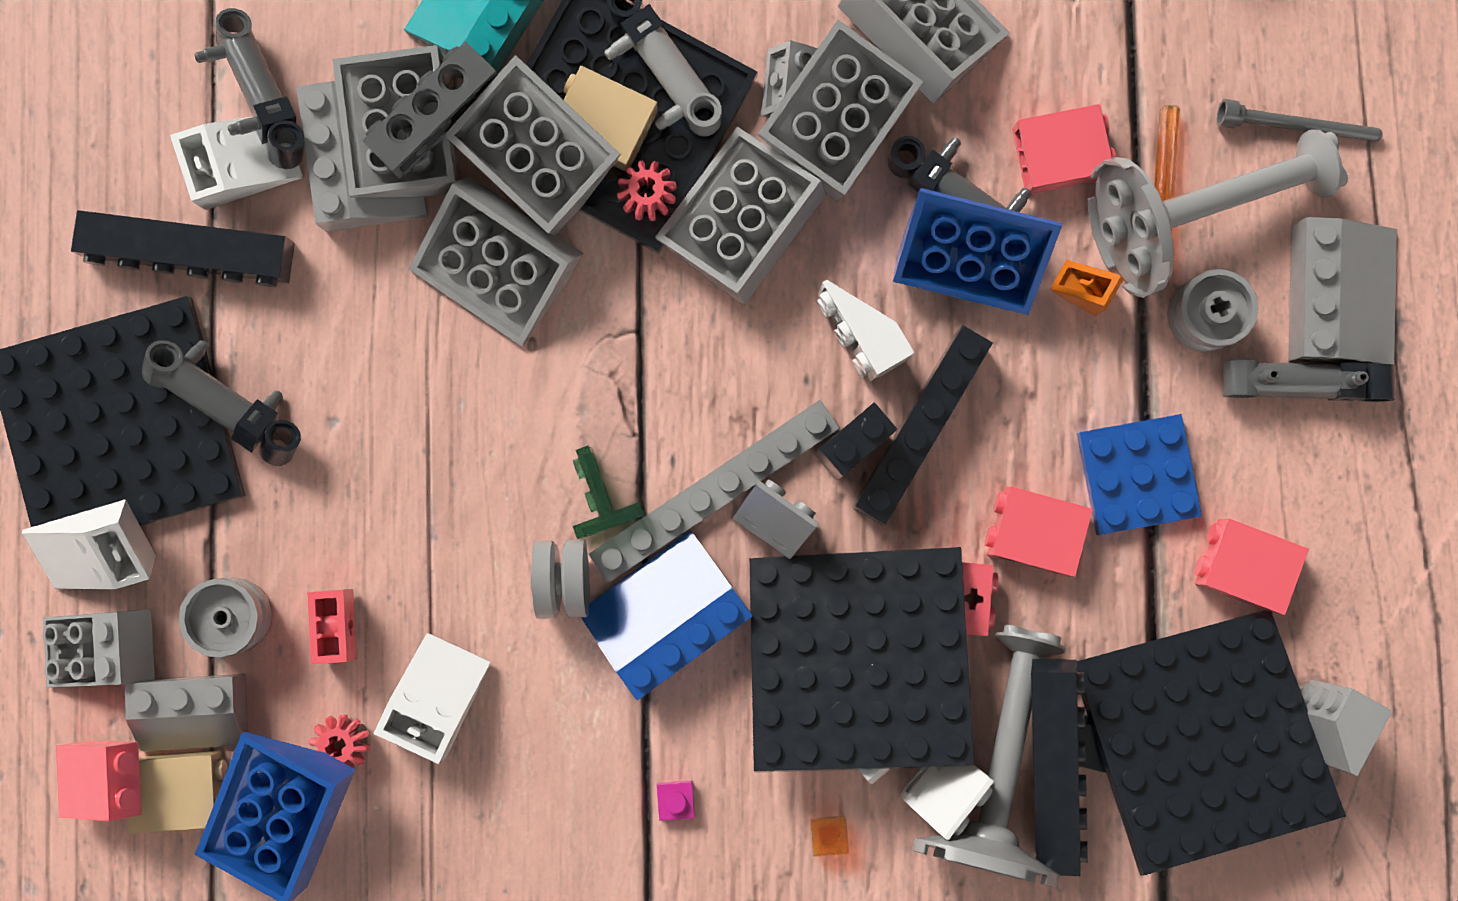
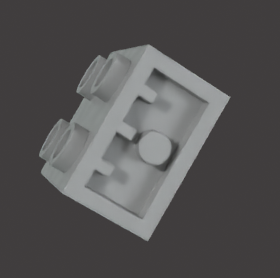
(782, 69)

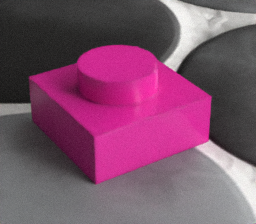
(675, 800)

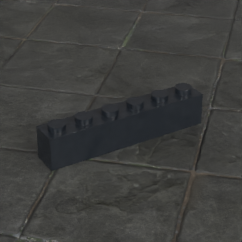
(182, 247)
(922, 425)
(1056, 765)

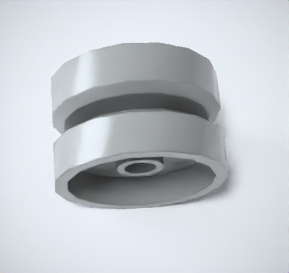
(1232, 305)
(556, 579)
(204, 621)

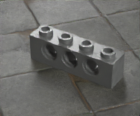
(429, 129)

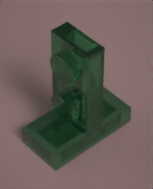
(598, 498)

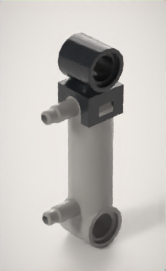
(646, 35)

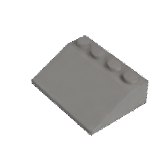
(929, 37)
(365, 94)
(840, 109)
(533, 146)
(328, 174)
(742, 215)
(494, 259)
(1342, 292)

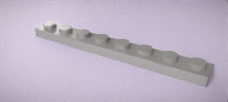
(713, 491)

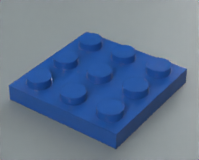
(1139, 474)

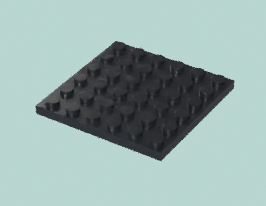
(579, 38)
(99, 434)
(860, 661)
(1207, 742)

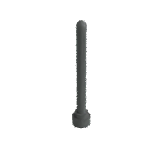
(1232, 113)

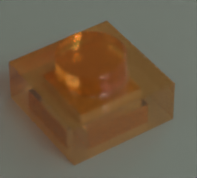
(829, 836)

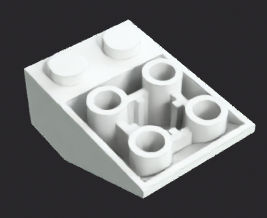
(226, 166)
(869, 333)
(93, 549)
(432, 698)
(947, 796)

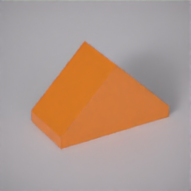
(1086, 286)

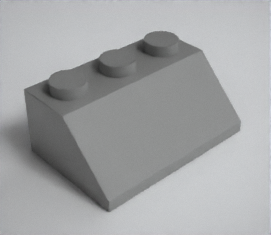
(187, 712)
(1343, 723)

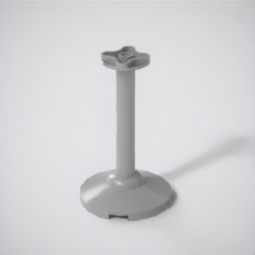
(1136, 226)
(989, 842)

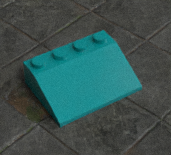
(486, 25)

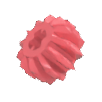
(632, 191)
(336, 731)

